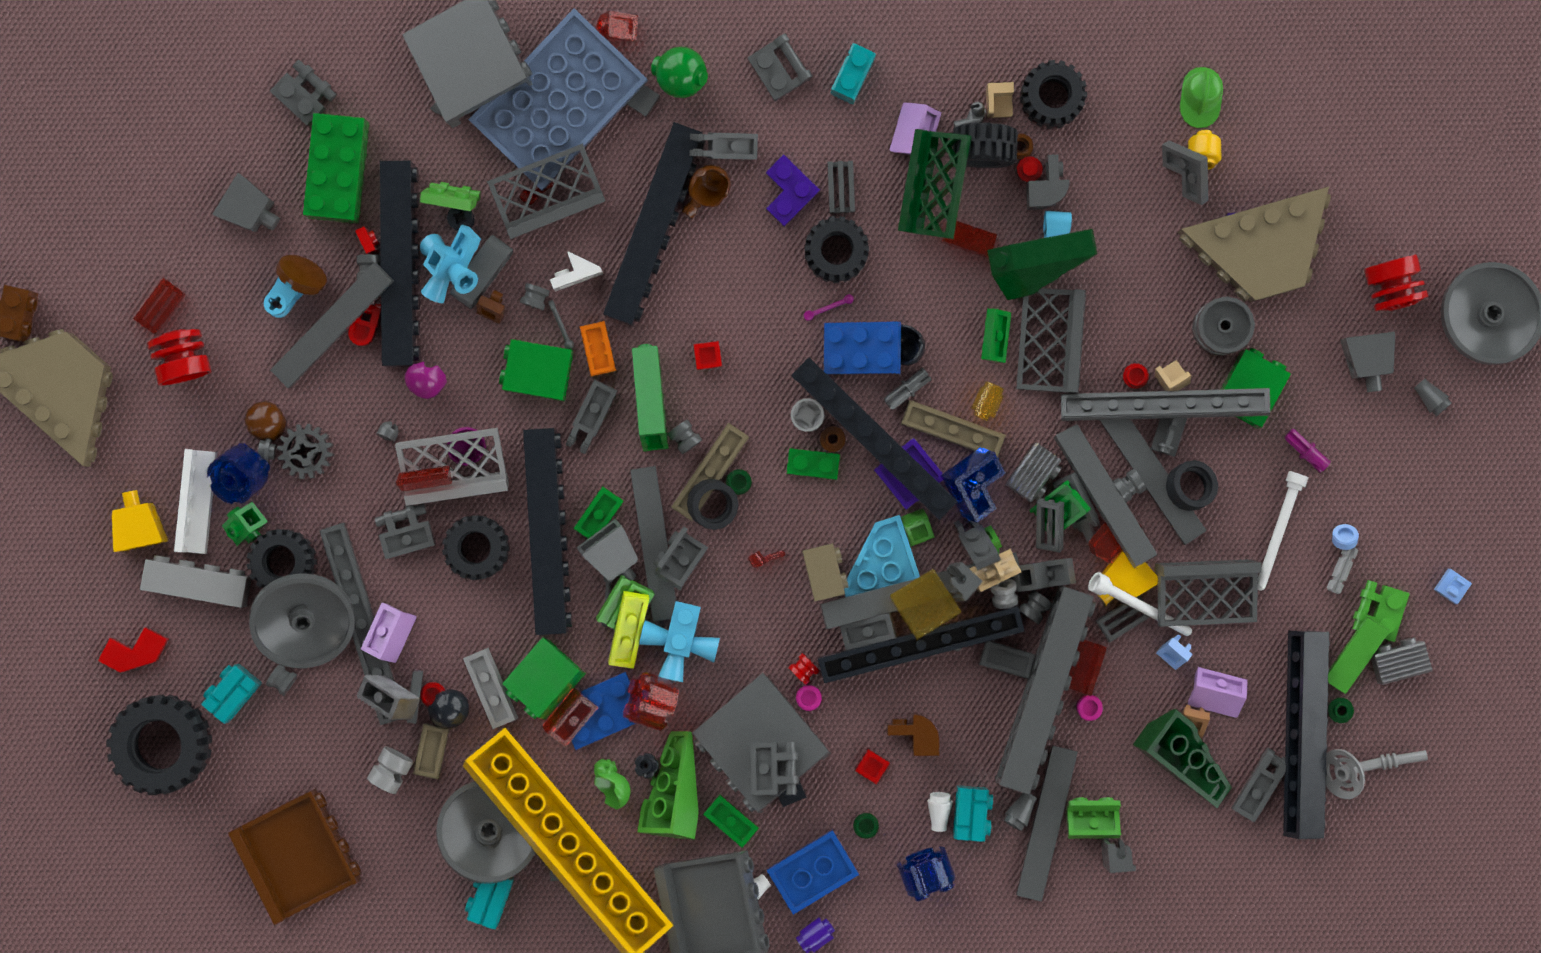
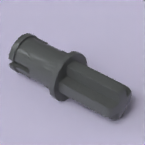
(907, 388)

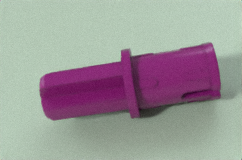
(1307, 450)

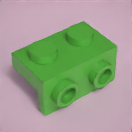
(1093, 818)

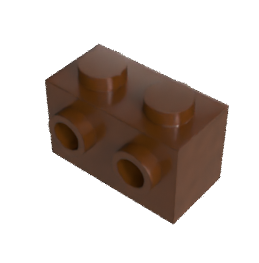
(17, 312)

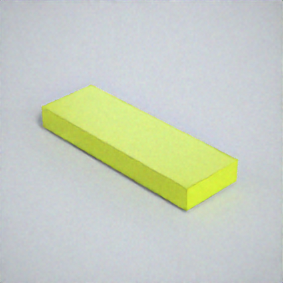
(628, 629)

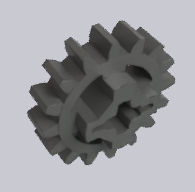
(303, 440)

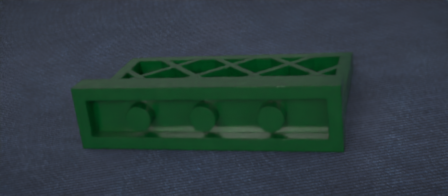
(920, 182)

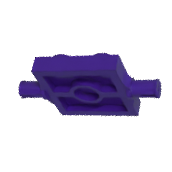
(901, 493)

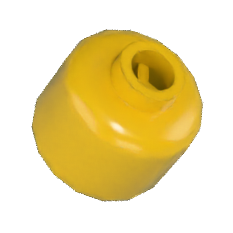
(1208, 145)

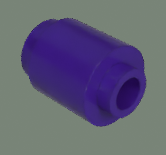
(815, 935)

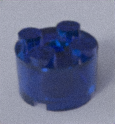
(238, 474)
(927, 873)

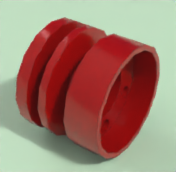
(1396, 283)
(179, 357)

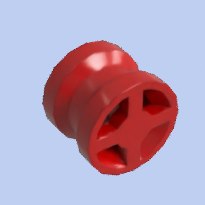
(804, 669)

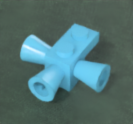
(449, 263)
(679, 640)

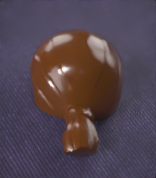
(707, 188)

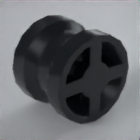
(466, 218)

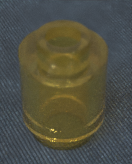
(987, 401)

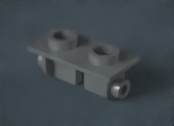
(1168, 435)

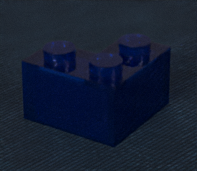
(969, 481)

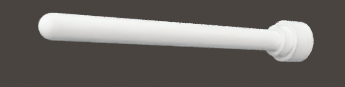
(1295, 484)
(1101, 584)

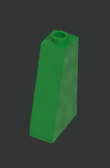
(649, 398)

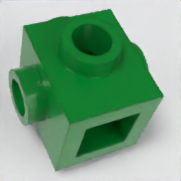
(244, 524)

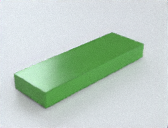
(1356, 654)

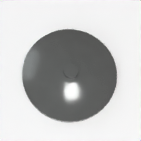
(1492, 313)
(301, 620)
(479, 838)

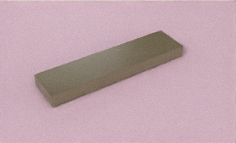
(951, 428)
(713, 465)

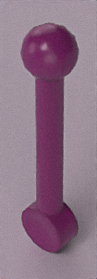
(848, 299)

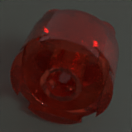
(651, 701)

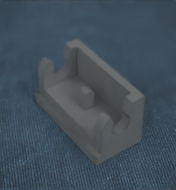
(963, 581)
(1116, 859)

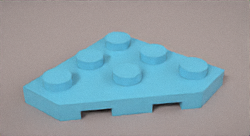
(883, 559)

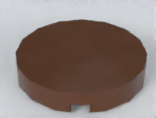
(302, 274)

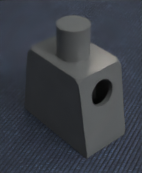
(246, 206)
(1370, 357)
(610, 552)

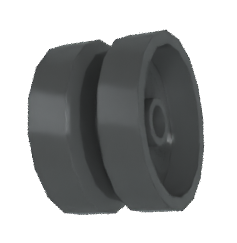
(1237, 320)

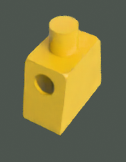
(136, 524)
(1129, 579)

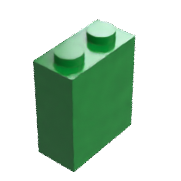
(536, 370)
(1255, 372)
(543, 679)

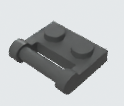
(772, 71)

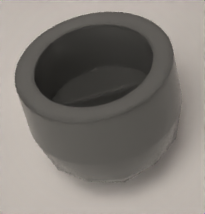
(388, 431)

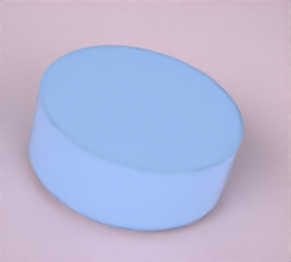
(1345, 537)

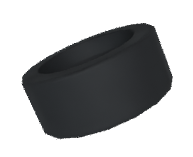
(1206, 475)
(727, 515)

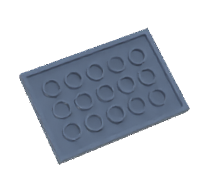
(574, 94)

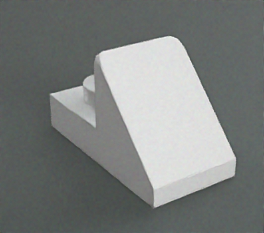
(582, 271)

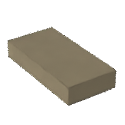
(431, 751)

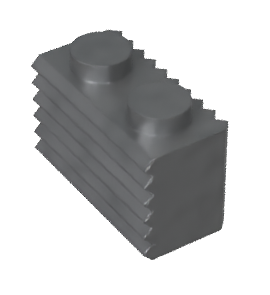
(1033, 473)
(1400, 661)
(388, 697)

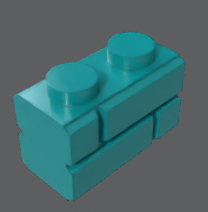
(853, 73)
(231, 692)
(971, 813)
(488, 903)

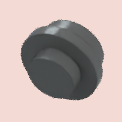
(267, 449)

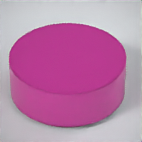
(808, 697)
(1089, 707)

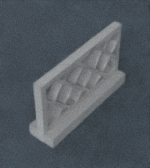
(461, 485)

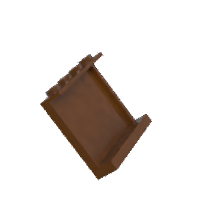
(295, 855)

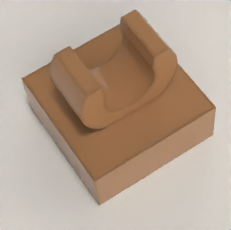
(1198, 717)

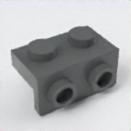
(680, 558)

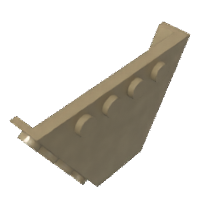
(1263, 247)
(59, 389)

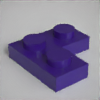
(796, 190)

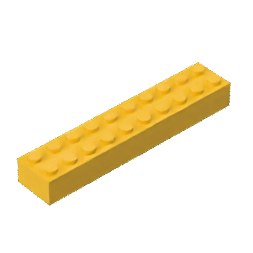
(567, 844)

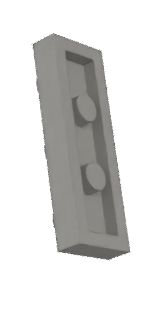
(490, 688)

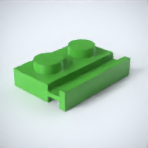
(610, 609)

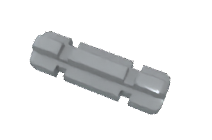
(1342, 570)

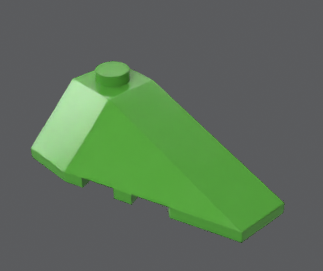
(673, 799)

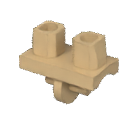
(997, 571)

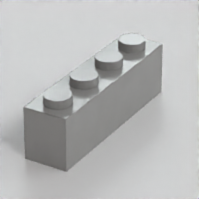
(195, 582)

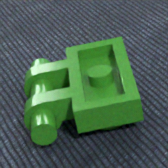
(450, 196)
(1388, 610)

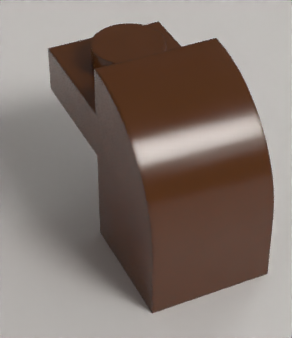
(924, 734)

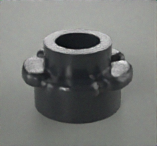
(652, 762)

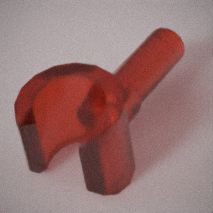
(525, 194)
(758, 560)

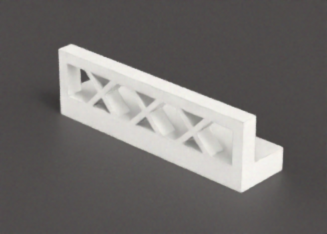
(194, 503)

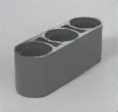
(487, 266)

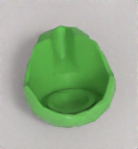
(611, 784)

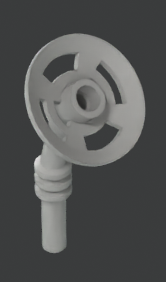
(1353, 766)

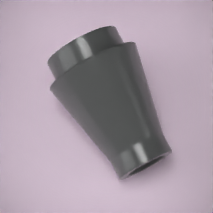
(1432, 397)
(1020, 812)

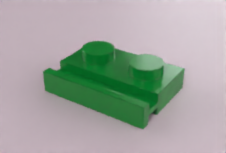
(1074, 505)

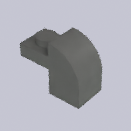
(1048, 192)
(1045, 574)

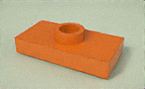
(597, 348)

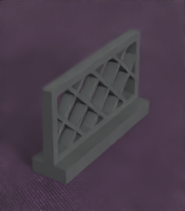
(554, 212)
(1073, 346)
(1208, 570)

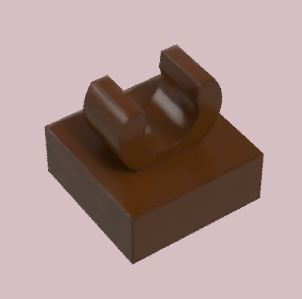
(491, 307)

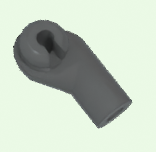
(976, 115)

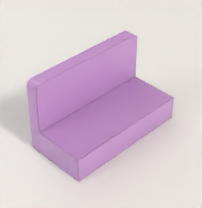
(913, 117)
(388, 633)
(1218, 692)

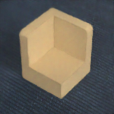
(999, 99)
(1172, 377)

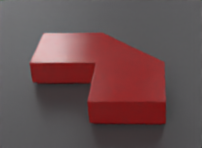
(124, 658)

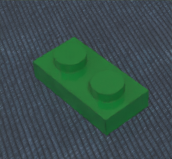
(996, 335)
(813, 464)
(599, 513)
(731, 820)

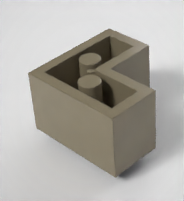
(824, 571)

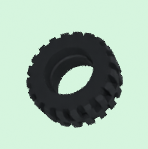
(126, 751)

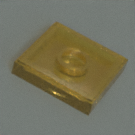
(925, 604)

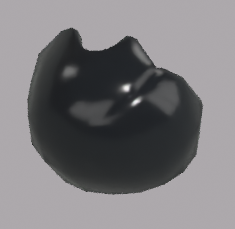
(911, 345)
(449, 709)

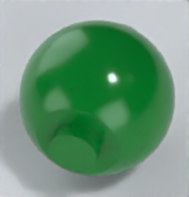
(680, 72)

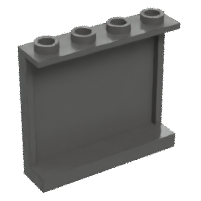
(467, 57)
(757, 716)
(712, 905)

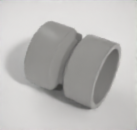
(807, 415)
(390, 769)

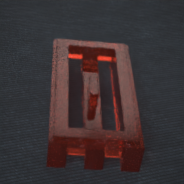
(150, 301)

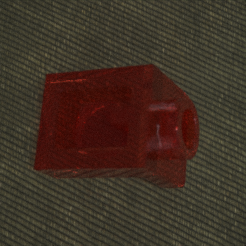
(618, 26)

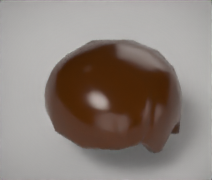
(265, 421)

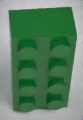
(336, 168)

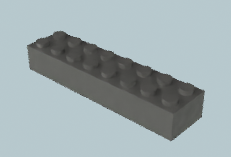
(1044, 690)

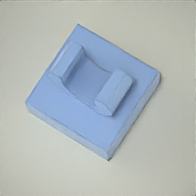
(1452, 586)
(1174, 652)

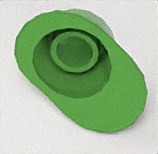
(1201, 97)

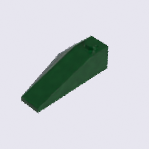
(1032, 264)
(1180, 751)

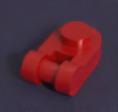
(364, 332)

